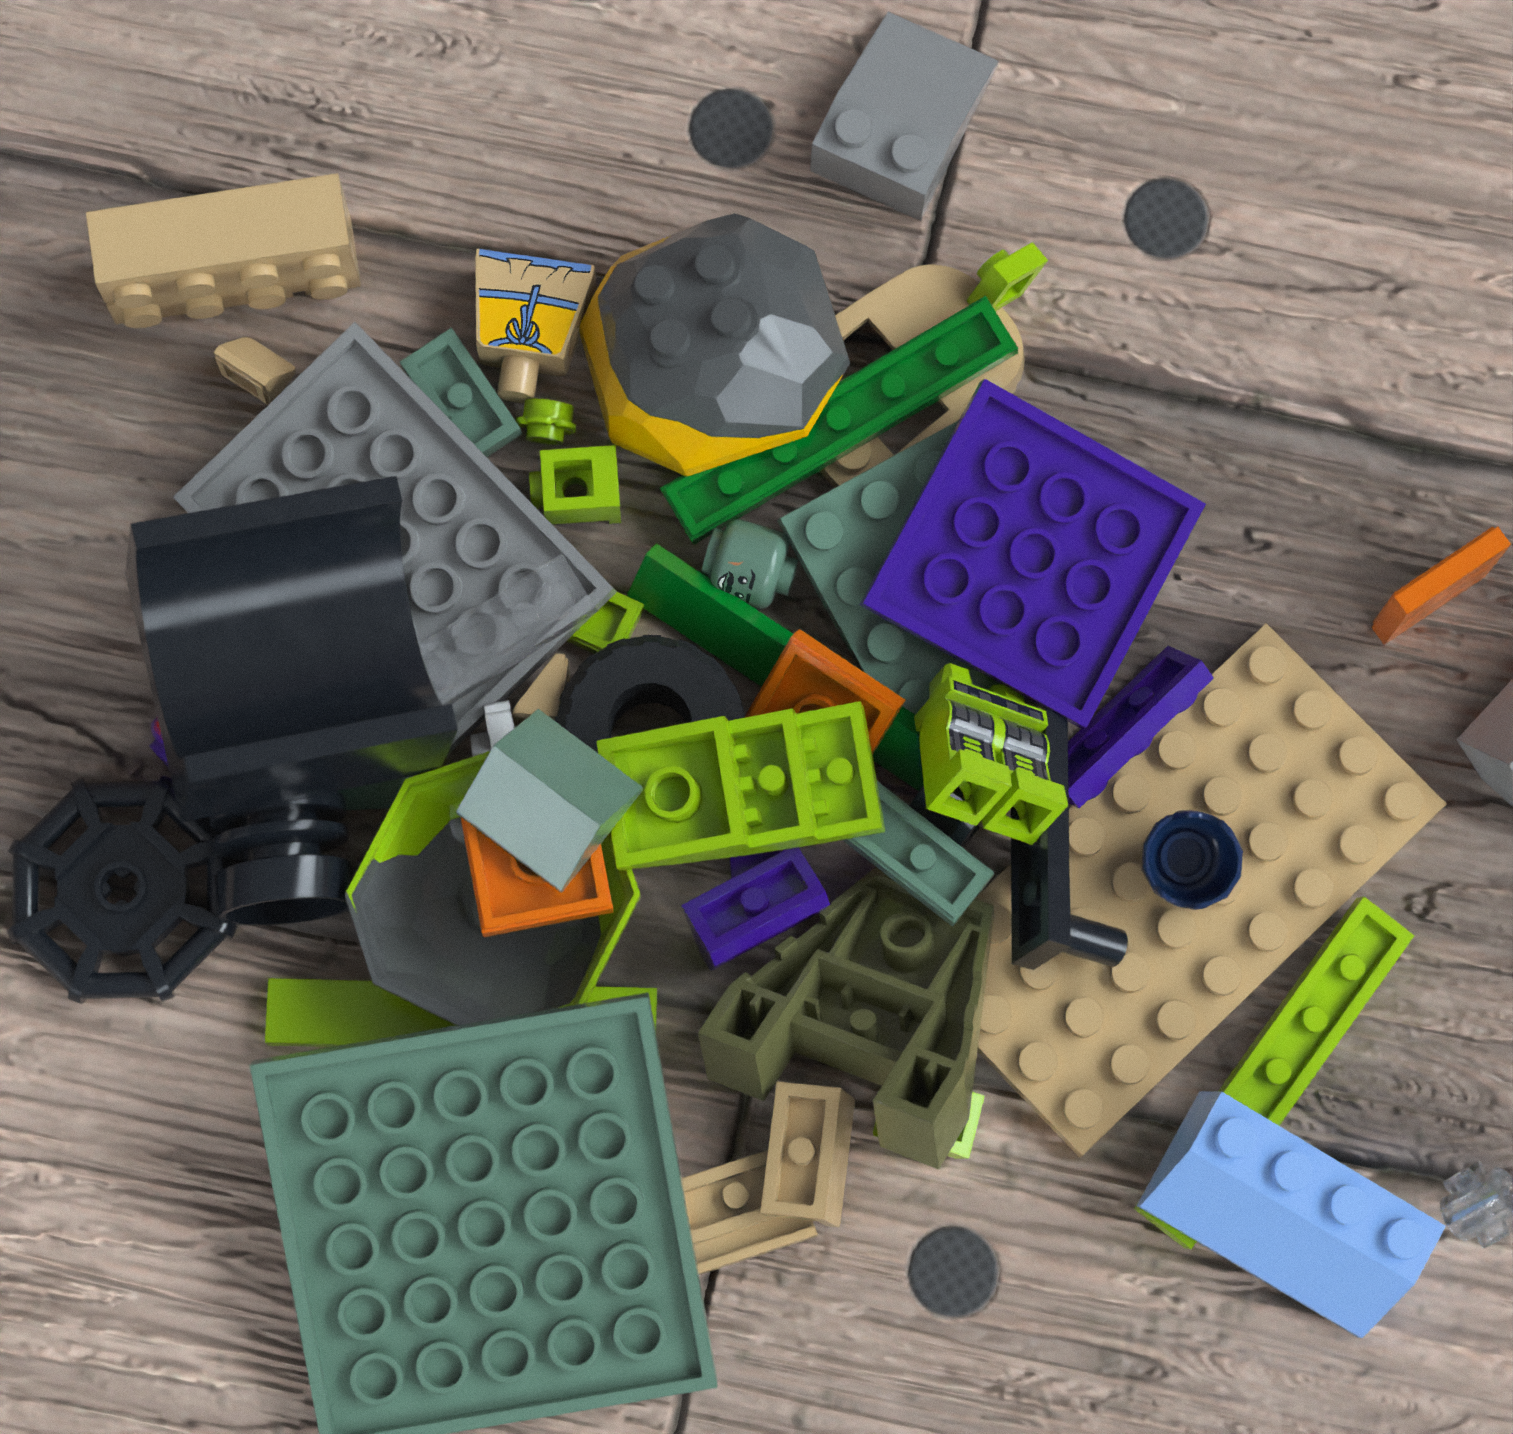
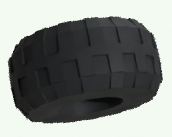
(641, 673)

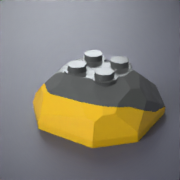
(713, 345)

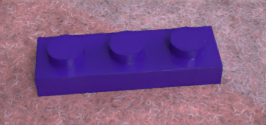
(1132, 720)

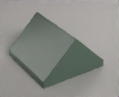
(547, 798)

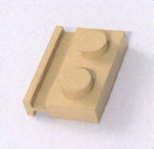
(727, 1215)

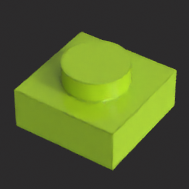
(1008, 276)

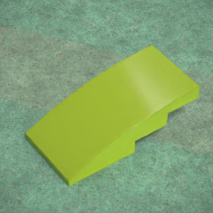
(745, 786)

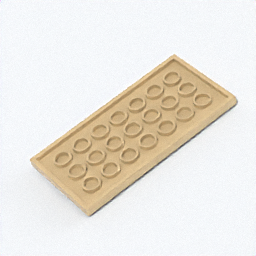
(1316, 817)

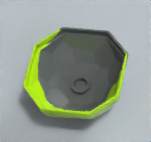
(423, 923)

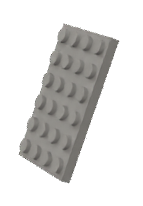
(459, 518)

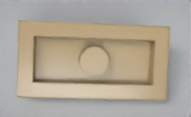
(808, 1153)

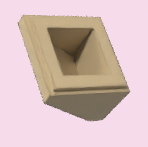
(254, 368)
(545, 690)

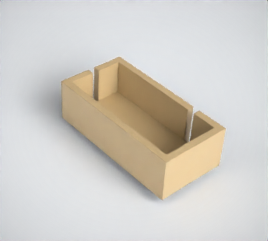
(223, 250)

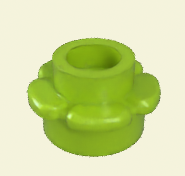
(547, 421)

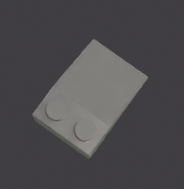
(901, 115)

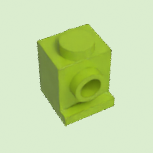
(587, 466)

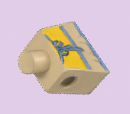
(528, 317)

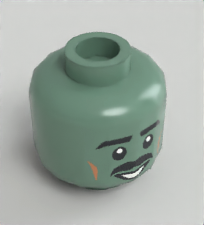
(750, 562)

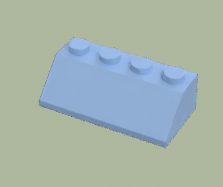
(1289, 1213)

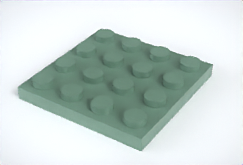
(841, 547)

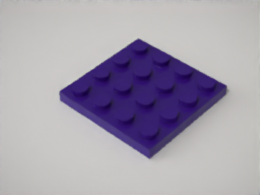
(1032, 554)

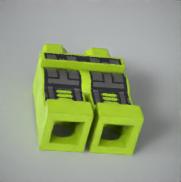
(992, 752)

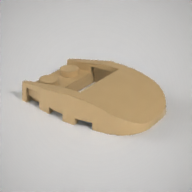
(900, 313)

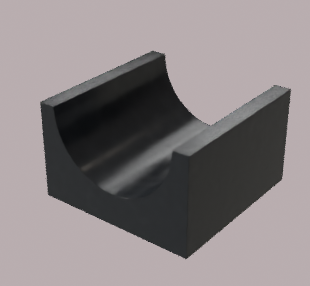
(284, 648)

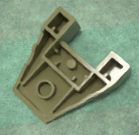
(876, 995)

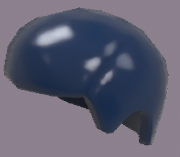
(1192, 859)

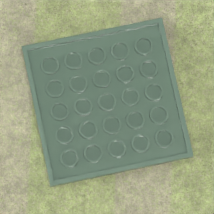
(485, 1221)

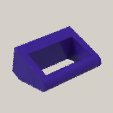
(754, 907)

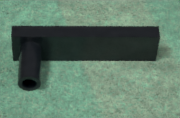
(1042, 885)

